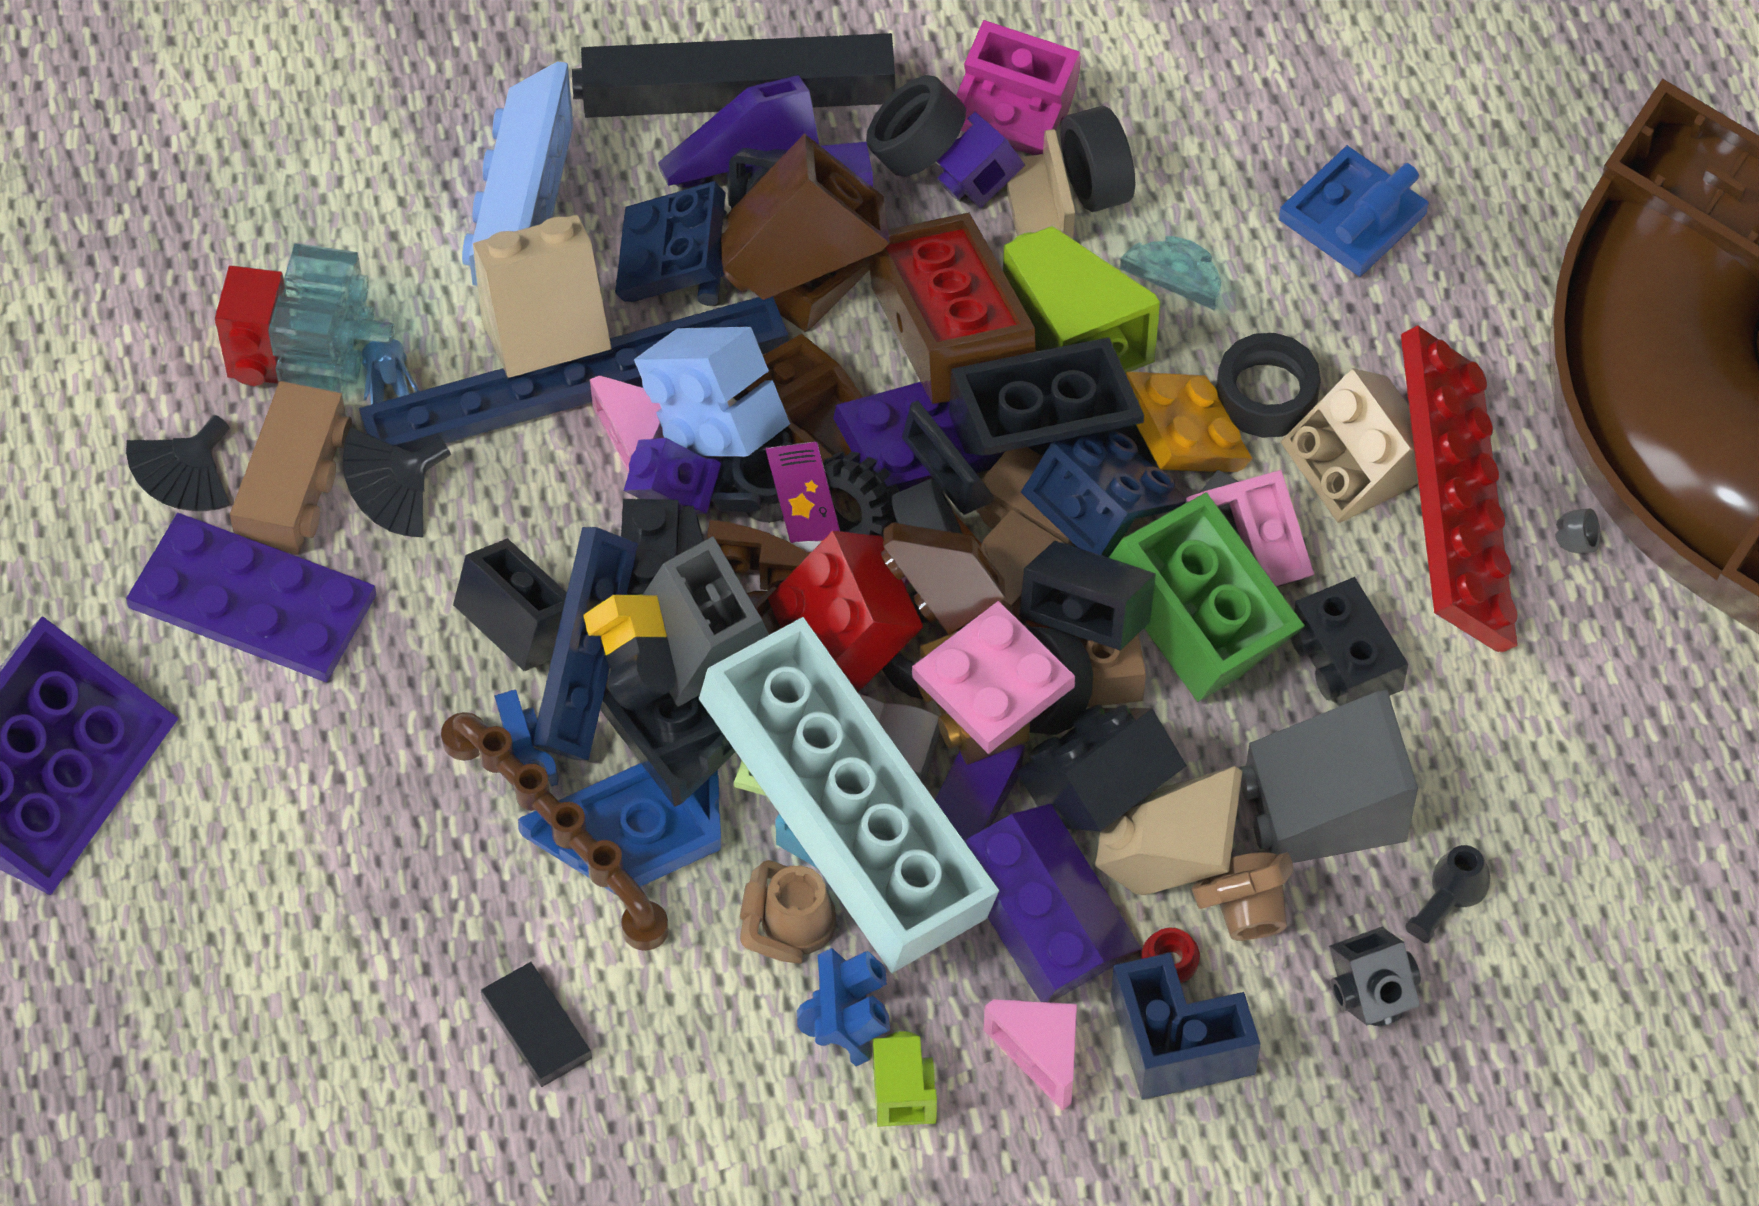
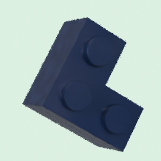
(1175, 1042)

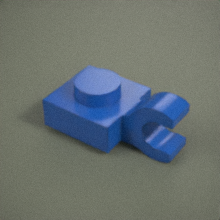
(522, 726)

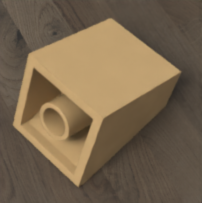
(541, 295)

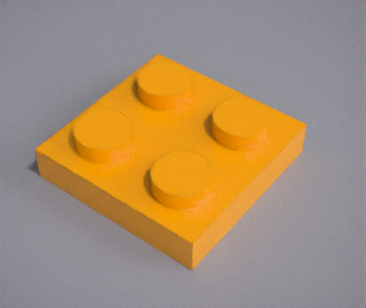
(1187, 423)

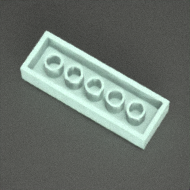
(848, 794)

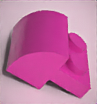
(1018, 84)

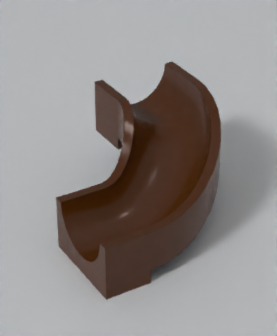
(1664, 346)

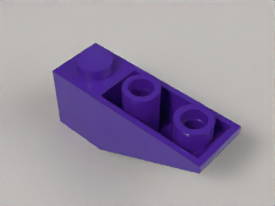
(758, 119)

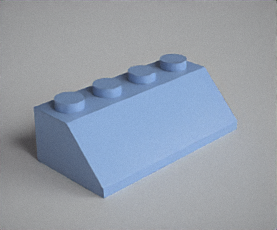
(527, 158)

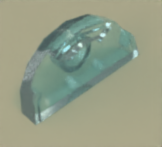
(1176, 266)

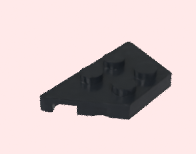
(671, 742)

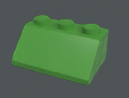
(1211, 597)

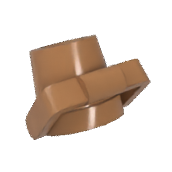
(1249, 894)
(793, 912)

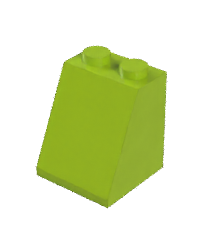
(1080, 297)

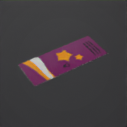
(803, 493)

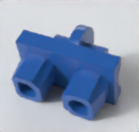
(840, 1008)

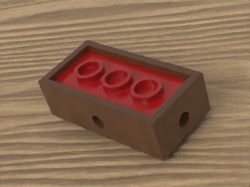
(948, 300)

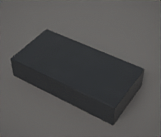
(536, 1024)

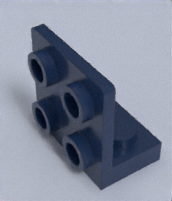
(1097, 489)

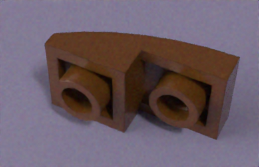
(756, 550)

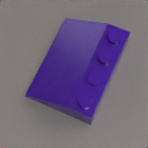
(67, 751)

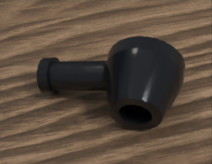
(1451, 889)

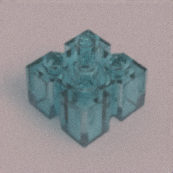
(323, 319)

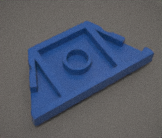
(642, 822)

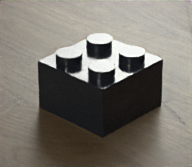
(1101, 766)

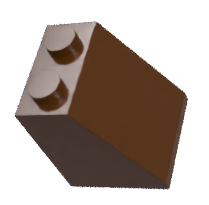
(801, 223)

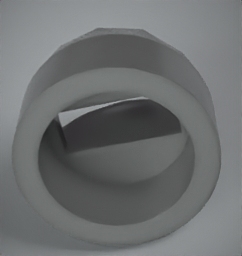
(1578, 531)

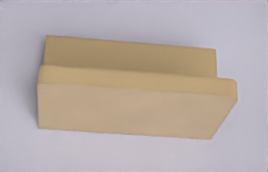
(1041, 192)

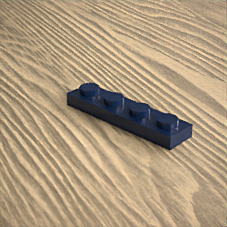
(578, 660)

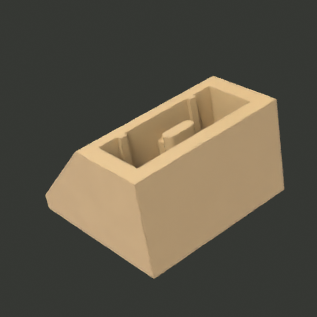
(1356, 445)

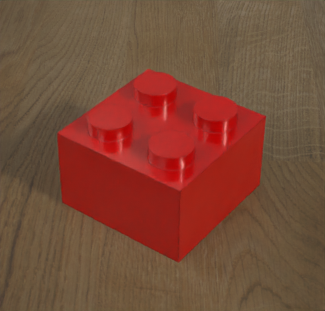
(850, 604)

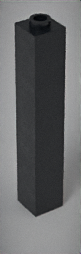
(713, 73)

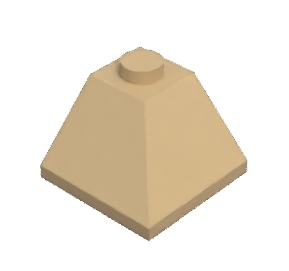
(1173, 834)

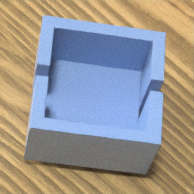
(693, 379)

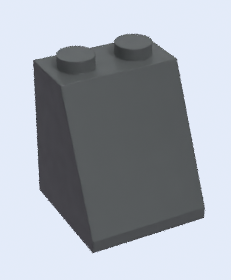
(1332, 782)

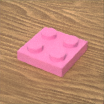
(993, 677)

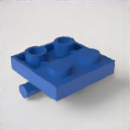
(1355, 209)

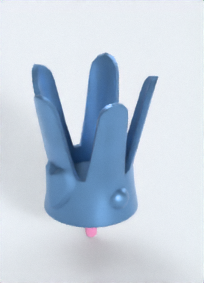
(385, 365)

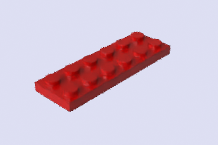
(1459, 490)

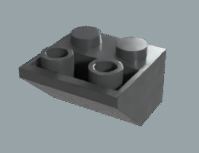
(703, 614)

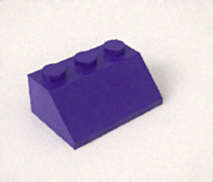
(1050, 903)

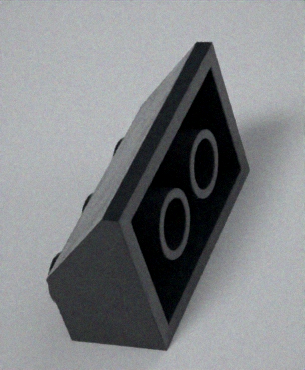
(1041, 398)

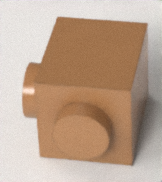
(1116, 673)

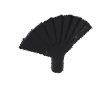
(181, 469)
(389, 480)

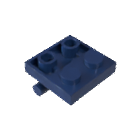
(673, 245)

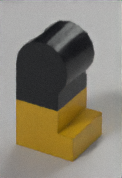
(634, 648)

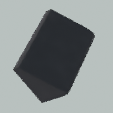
(944, 461)

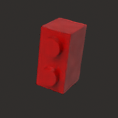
(244, 322)

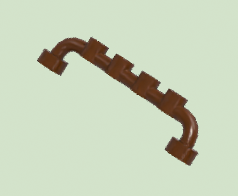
(468, 737)

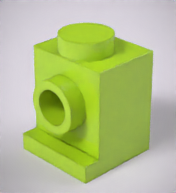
(903, 1081)

